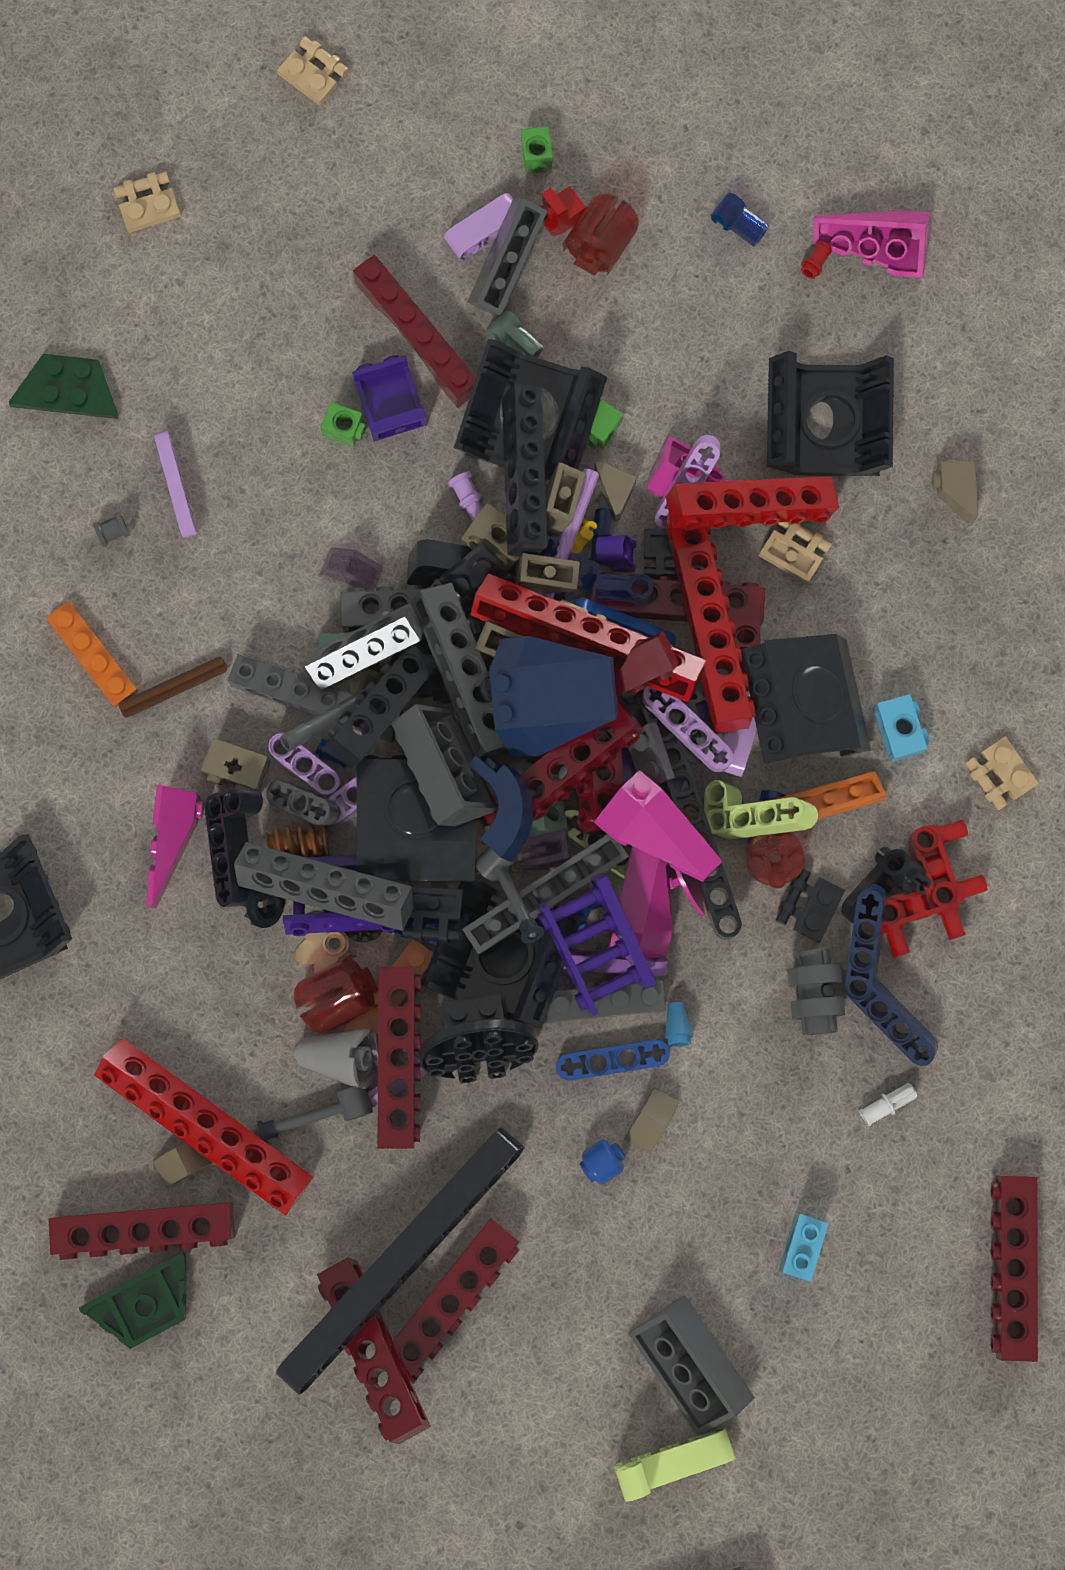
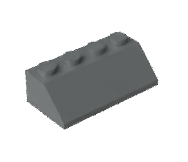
(440, 763)
(692, 1366)

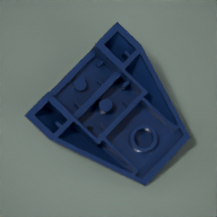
(549, 694)

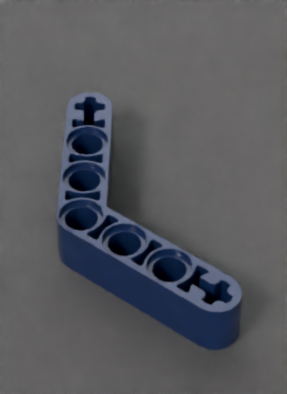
(875, 989)

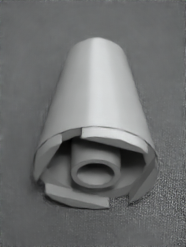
(340, 1056)

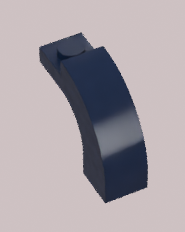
(515, 807)

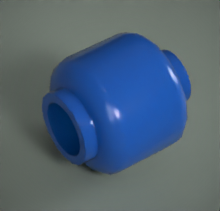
(602, 1161)

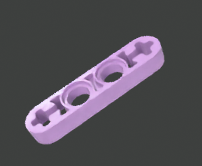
(692, 460)
(175, 484)
(683, 730)

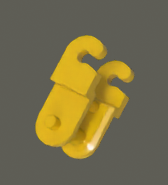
(583, 536)

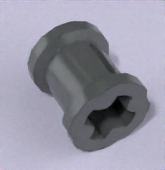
(111, 529)

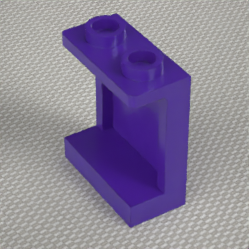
(389, 397)

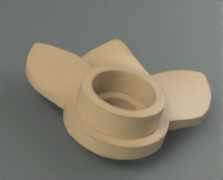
(317, 949)

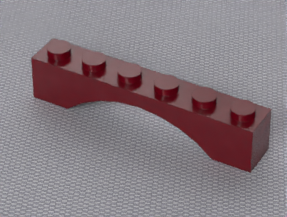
(406, 316)
(646, 661)

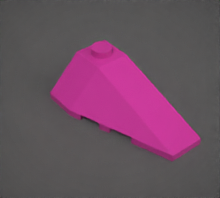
(886, 238)
(669, 462)
(175, 820)
(651, 822)
(647, 904)

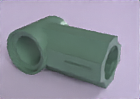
(510, 332)

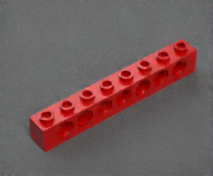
(554, 621)
(724, 715)
(203, 1126)

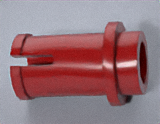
(812, 265)

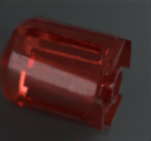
(601, 233)
(339, 976)

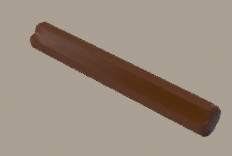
(172, 687)

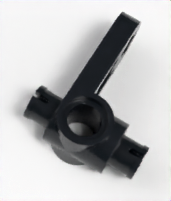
(892, 869)

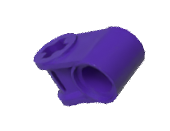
(616, 552)

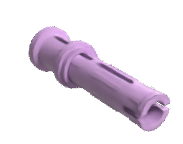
(469, 497)

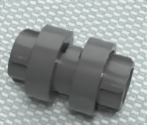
(815, 983)

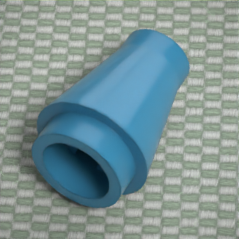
(678, 1029)

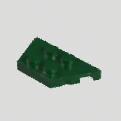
(66, 386)
(143, 1303)

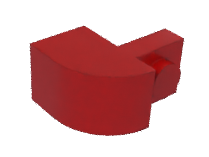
(562, 210)

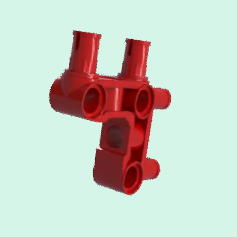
(937, 867)

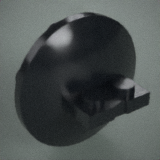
(475, 1034)

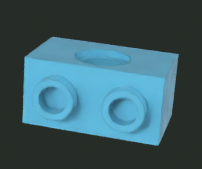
(901, 745)
(803, 1247)

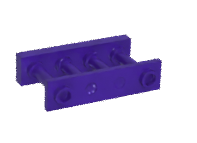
(614, 920)
(302, 924)

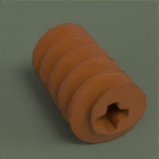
(300, 841)

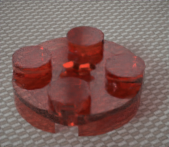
(775, 873)

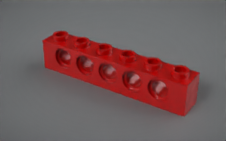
(798, 498)

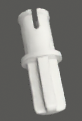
(888, 1104)

